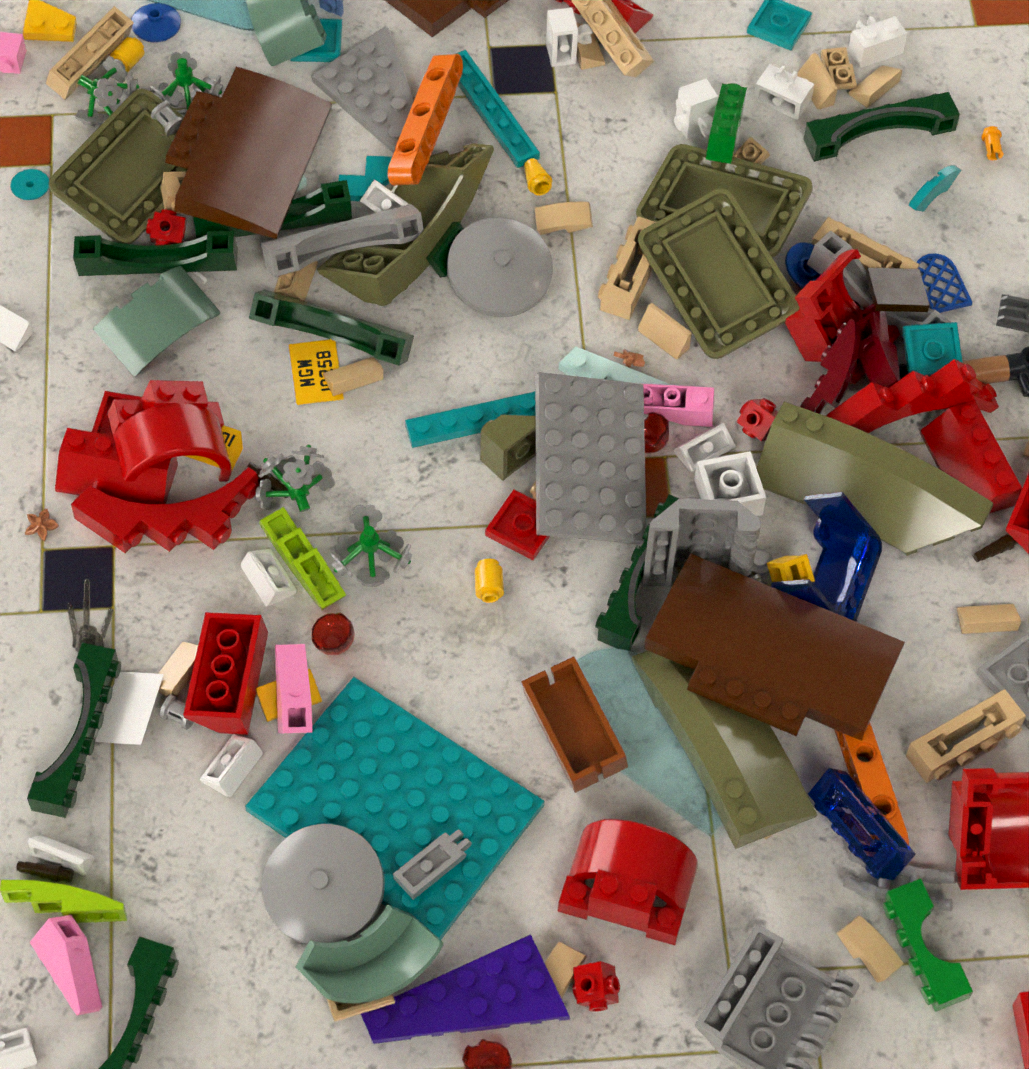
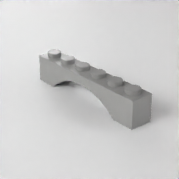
(301, 249)
(856, 282)

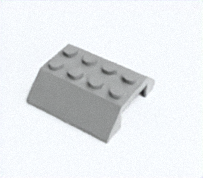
(710, 529)
(773, 1007)

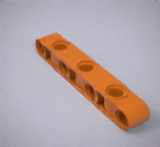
(425, 120)
(872, 776)

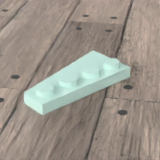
(587, 364)

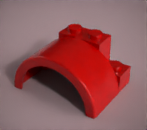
(823, 310)
(166, 424)
(990, 829)
(629, 870)

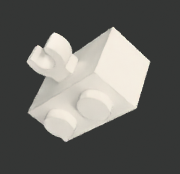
(564, 35)
(876, 41)
(783, 91)
(695, 109)

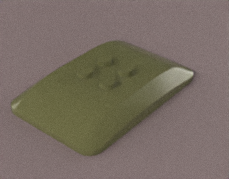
(119, 170)
(766, 195)
(718, 273)

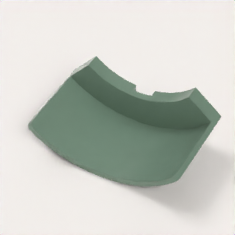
(285, 28)
(155, 319)
(374, 965)

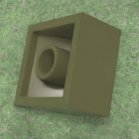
(508, 443)

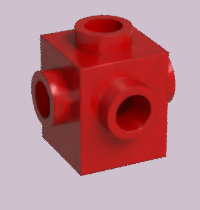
(163, 220)
(757, 418)
(596, 985)

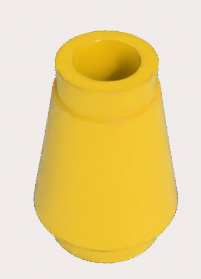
(537, 177)

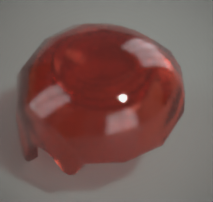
(655, 432)
(333, 634)
(487, 1056)

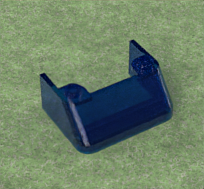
(846, 561)

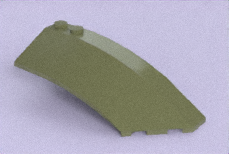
(442, 197)
(893, 490)
(732, 754)

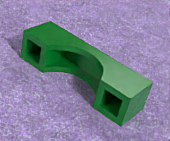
(726, 123)
(942, 980)

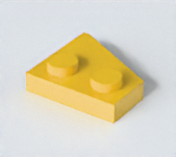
(48, 23)

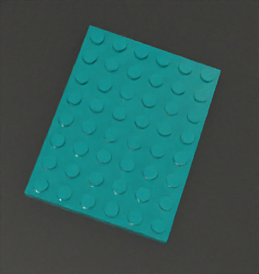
(399, 790)

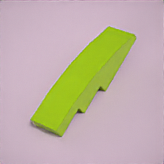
(302, 558)
(69, 900)

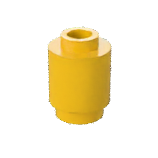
(129, 52)
(489, 580)

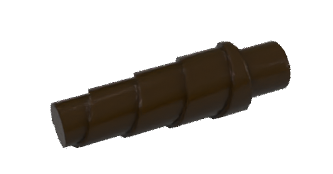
(276, 485)
(999, 546)
(46, 871)

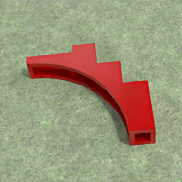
(913, 395)
(166, 524)

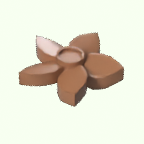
(631, 358)
(40, 524)

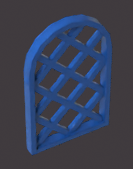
(965, 302)

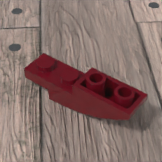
(875, 350)
(840, 362)

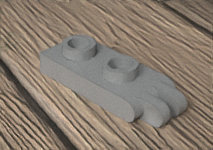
(432, 863)

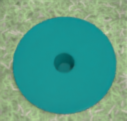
(29, 184)

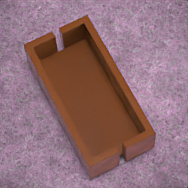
(575, 724)

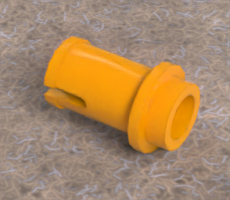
(991, 137)

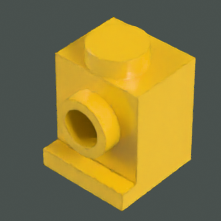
(790, 568)

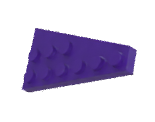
(482, 995)

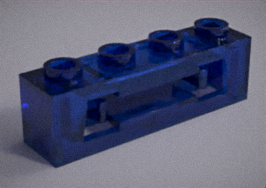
(882, 857)

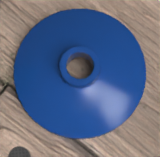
(156, 22)
(796, 264)

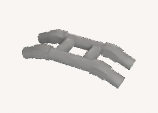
(928, 875)

